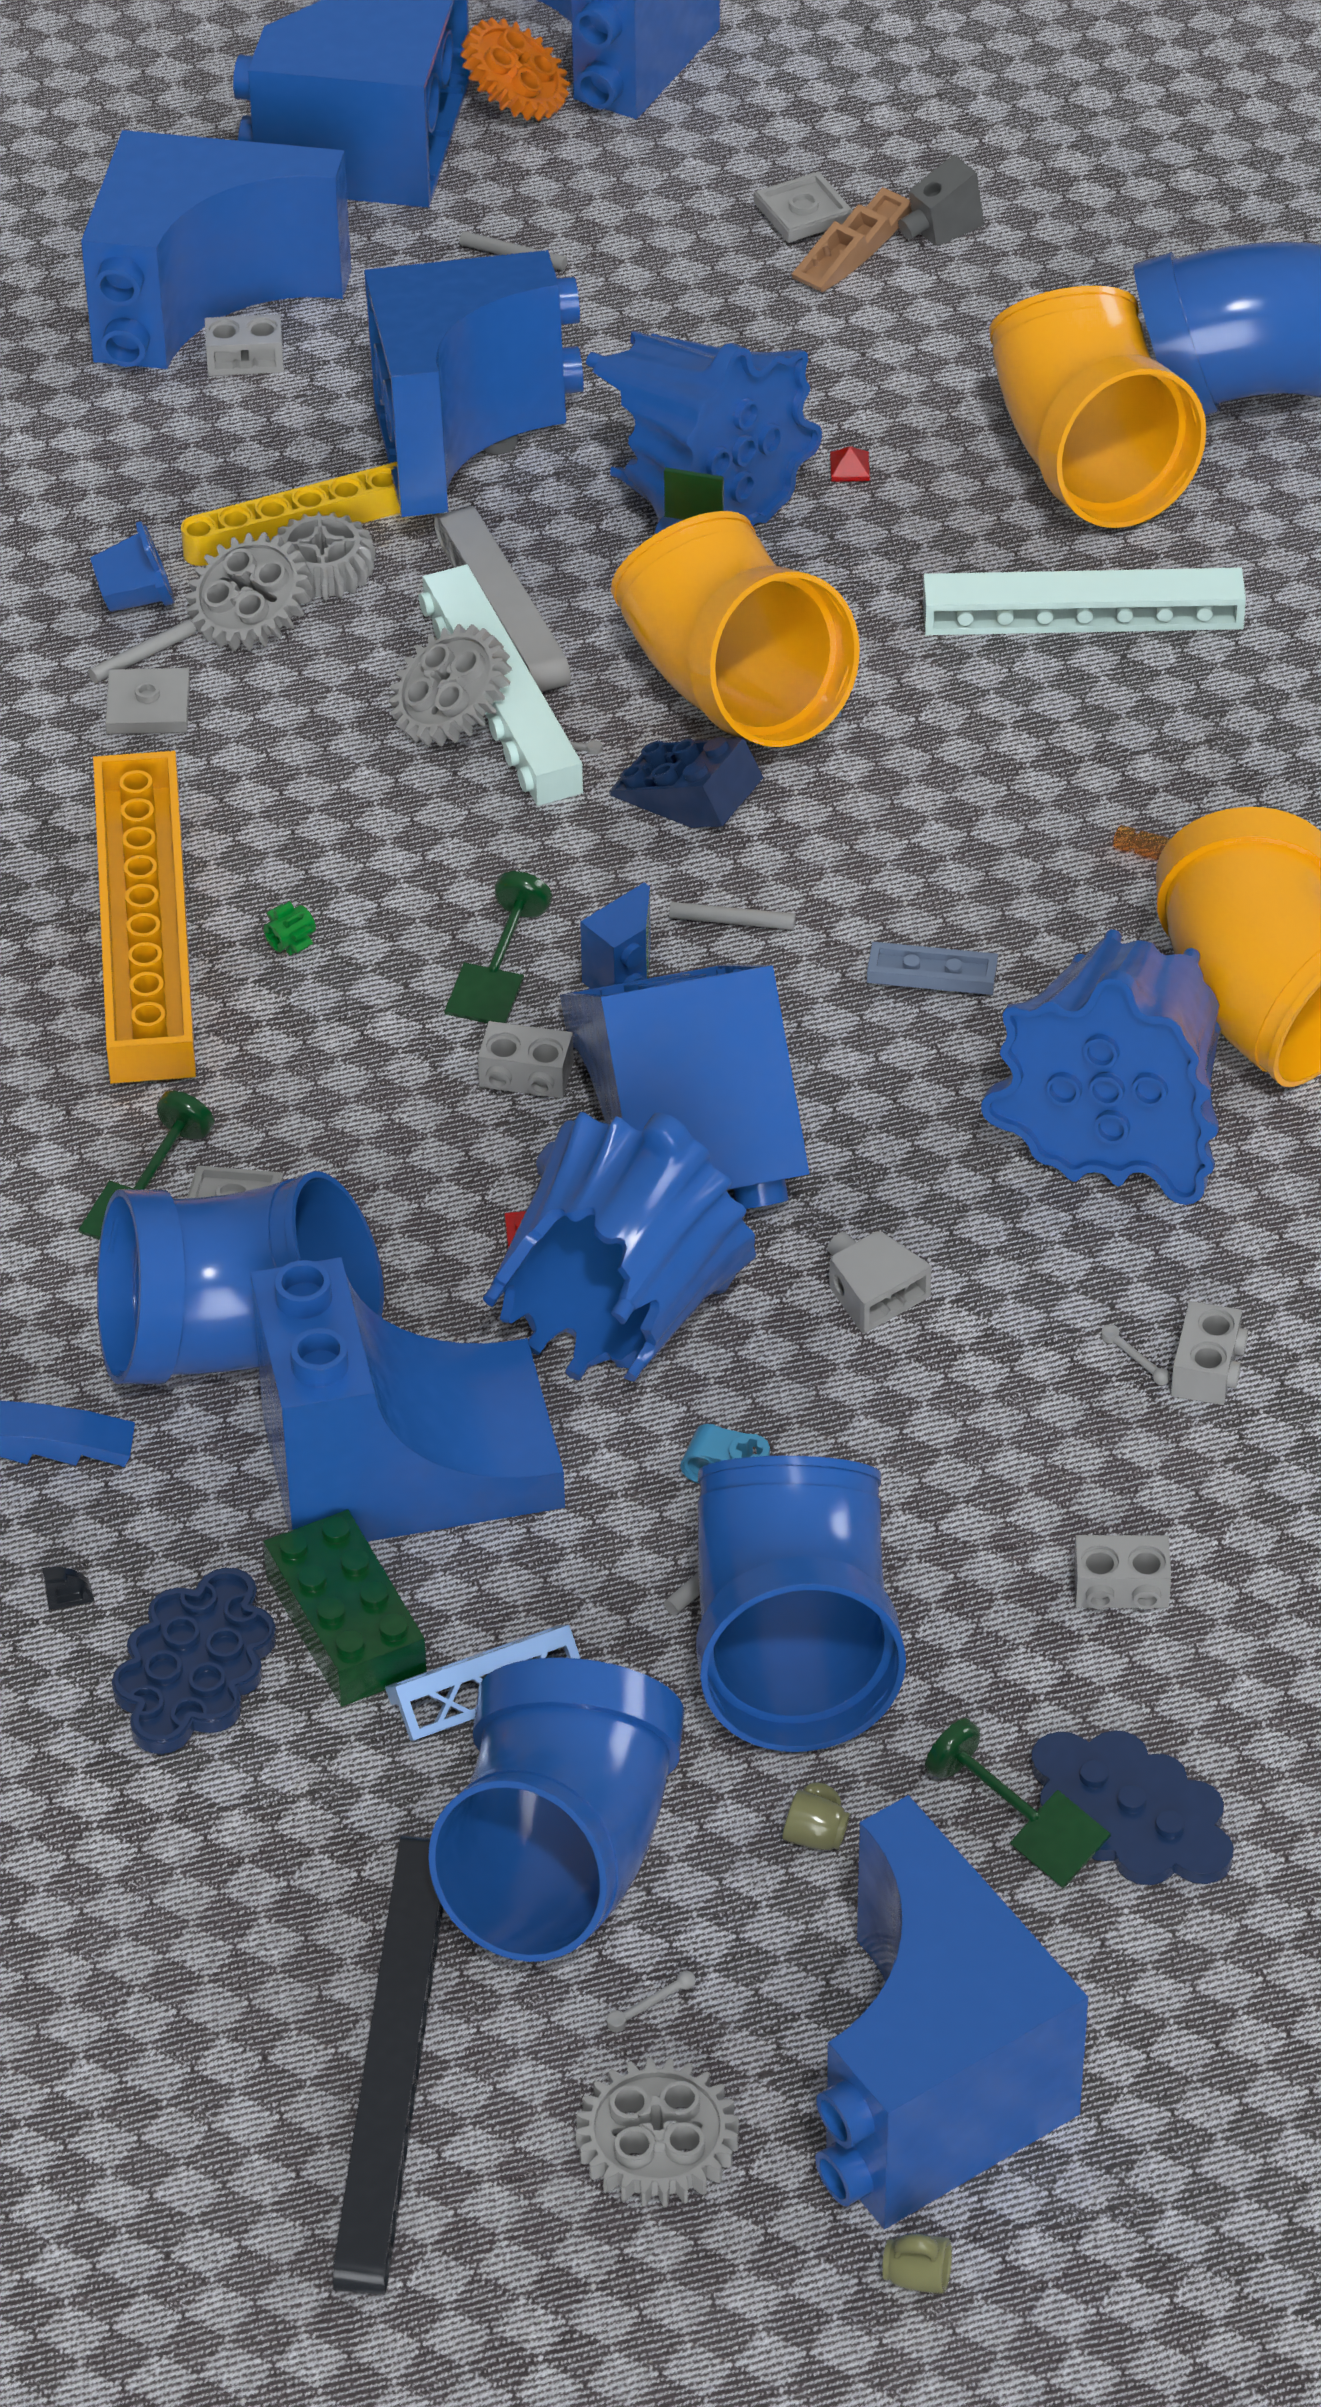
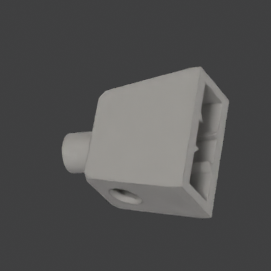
(876, 1278)

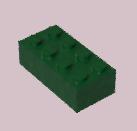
(344, 1607)

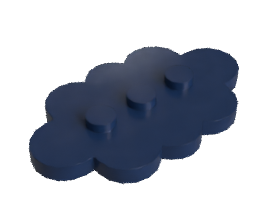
(194, 1660)
(1145, 1802)

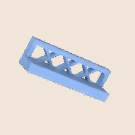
(471, 1669)

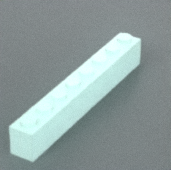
(1083, 601)
(523, 720)

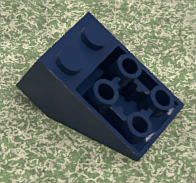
(691, 780)

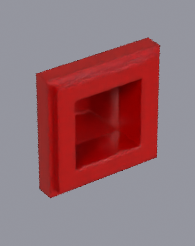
(849, 465)

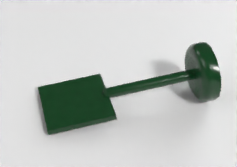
(691, 493)
(487, 992)
(184, 1118)
(1057, 1836)

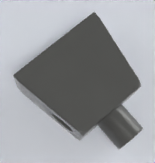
(944, 204)

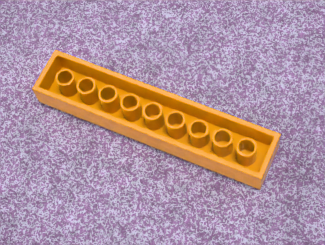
(143, 918)

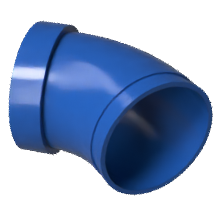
(1237, 319)
(180, 1270)
(794, 1602)
(555, 1803)

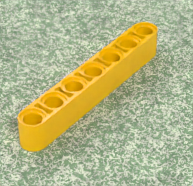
(361, 495)

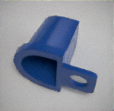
(132, 573)

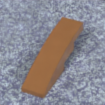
(853, 242)

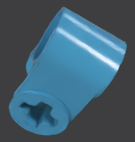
(717, 1444)

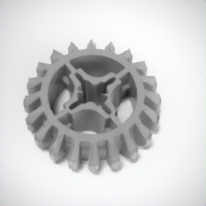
(335, 552)

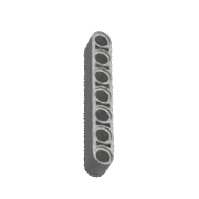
(469, 542)

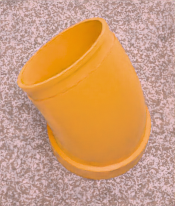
(1093, 406)
(735, 633)
(1250, 903)

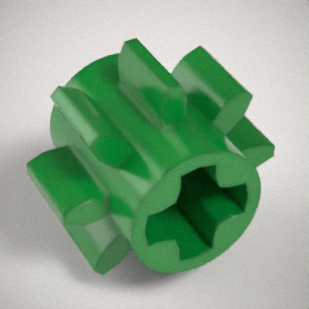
(289, 928)

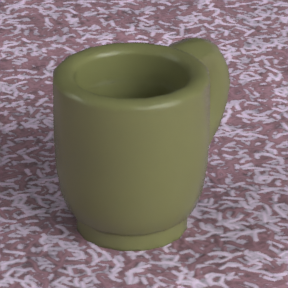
(816, 1818)
(918, 2262)

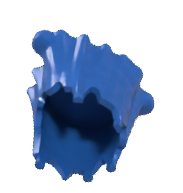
(714, 416)
(1115, 1069)
(621, 1241)

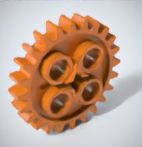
(515, 69)

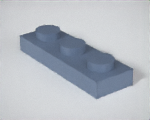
(932, 968)

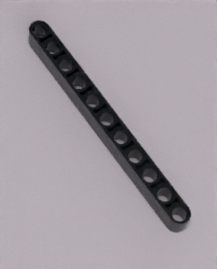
(389, 2076)

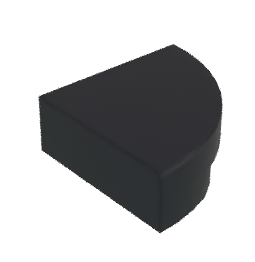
(66, 1587)

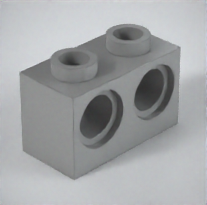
(244, 345)
(525, 1059)
(1208, 1352)
(1122, 1571)

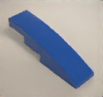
(62, 1434)

